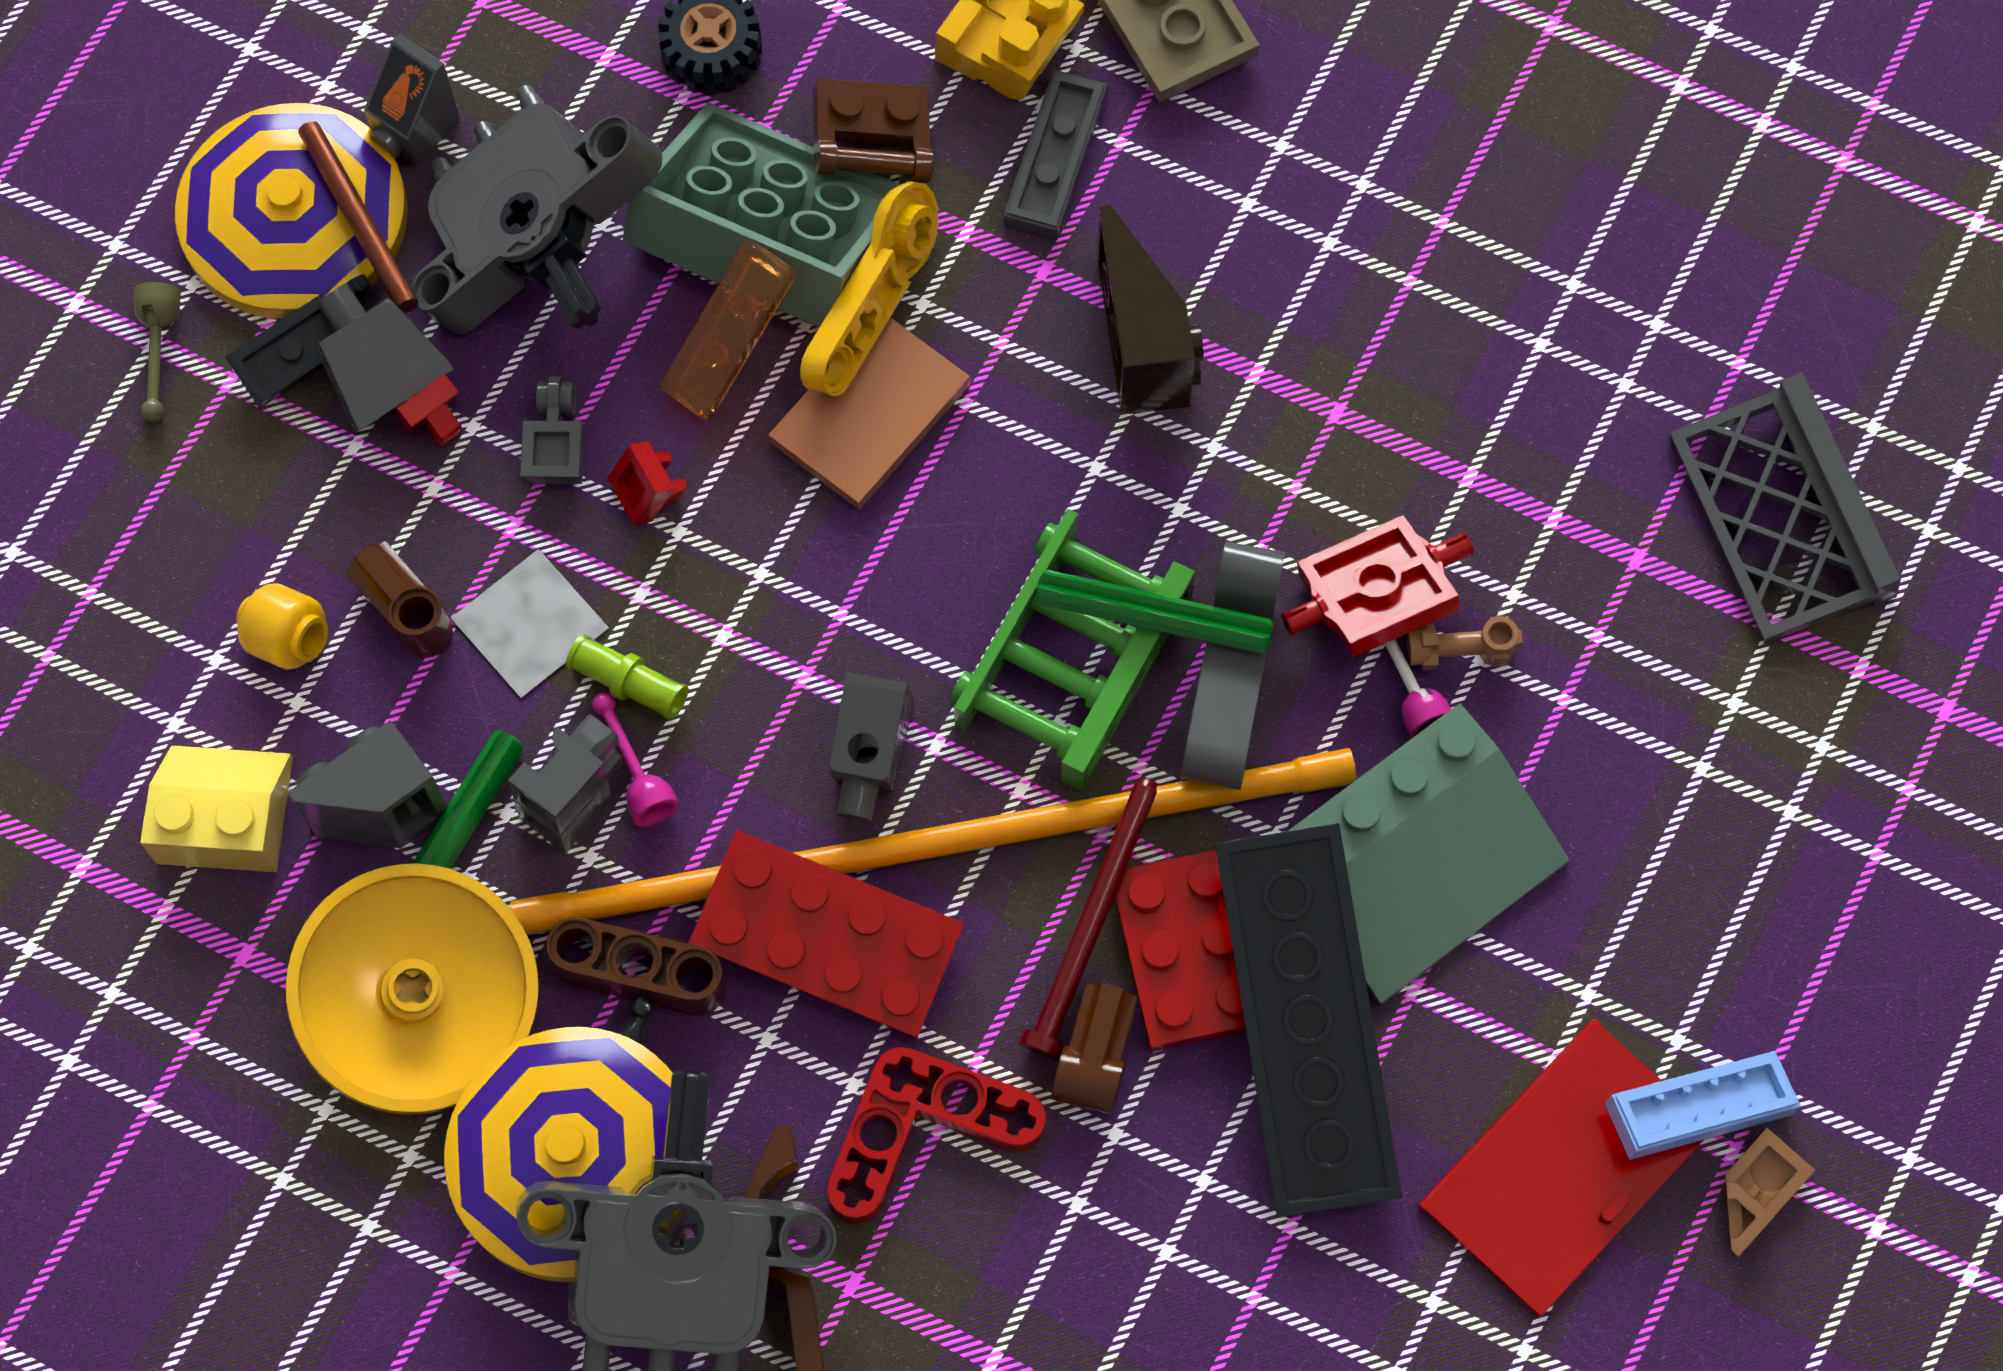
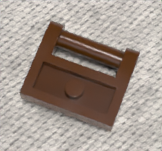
(871, 116)

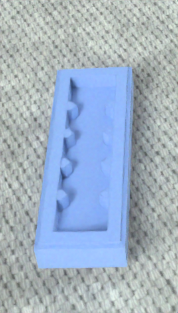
(1702, 1105)

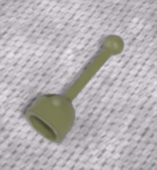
(156, 308)

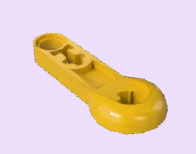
(899, 247)

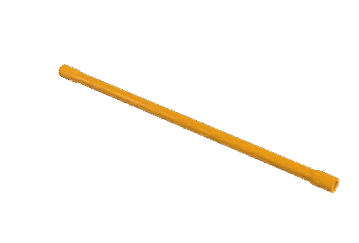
(1301, 775)

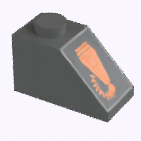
(410, 102)

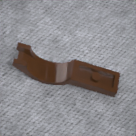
(777, 1164)

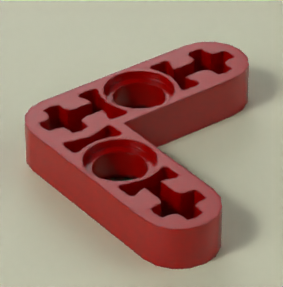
(903, 1110)

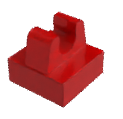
(431, 410)
(643, 482)

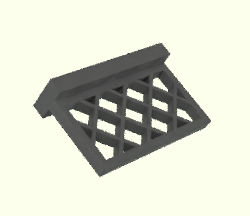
(1834, 492)

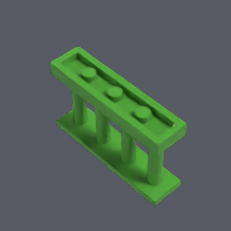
(1105, 696)

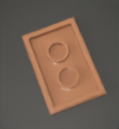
(876, 423)

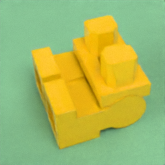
(1005, 40)

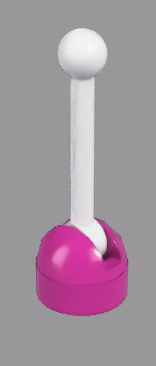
(1421, 705)

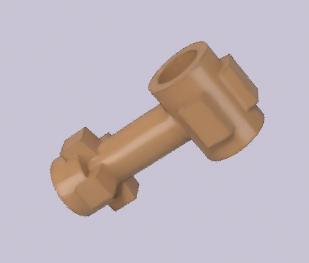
(1493, 644)

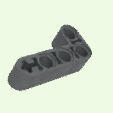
(1229, 675)

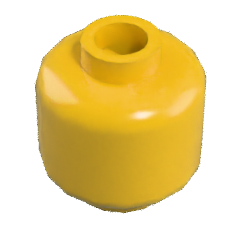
(282, 626)

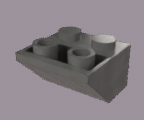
(370, 792)

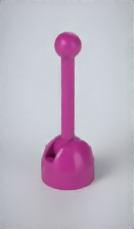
(648, 796)

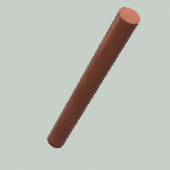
(358, 216)

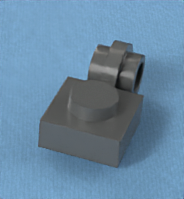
(553, 447)

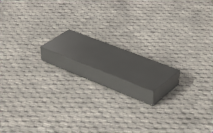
(1055, 154)

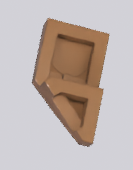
(1761, 1186)

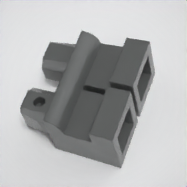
(571, 786)

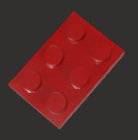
(1180, 950)

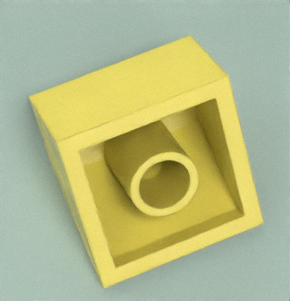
(217, 808)

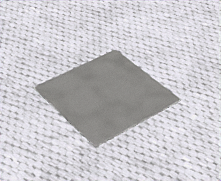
(528, 622)

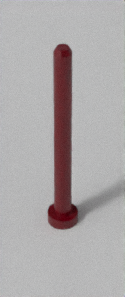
(1043, 1037)

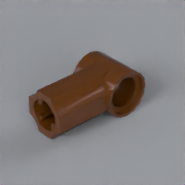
(400, 599)
(1093, 1062)

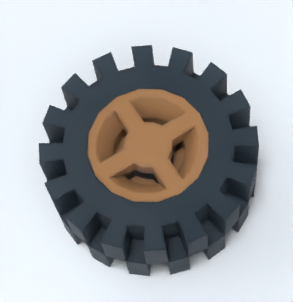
(726, 24)

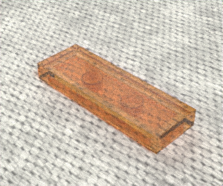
(728, 329)

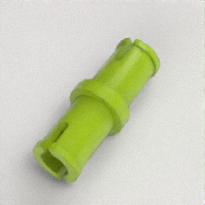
(627, 676)

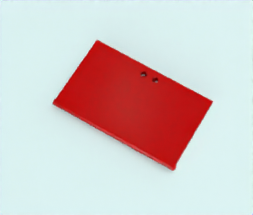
(1547, 1171)

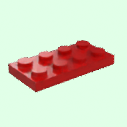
(826, 934)

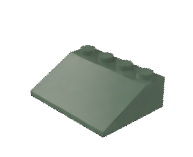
(748, 182)
(1436, 848)

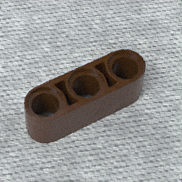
(616, 945)

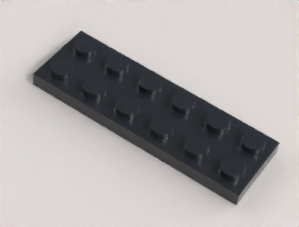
(1308, 1020)

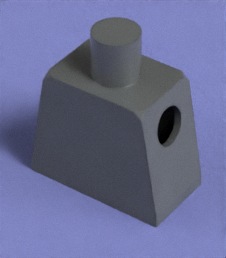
(375, 356)
(871, 716)

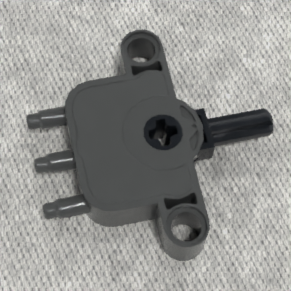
(527, 211)
(681, 1292)

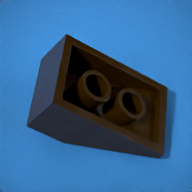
(1147, 324)

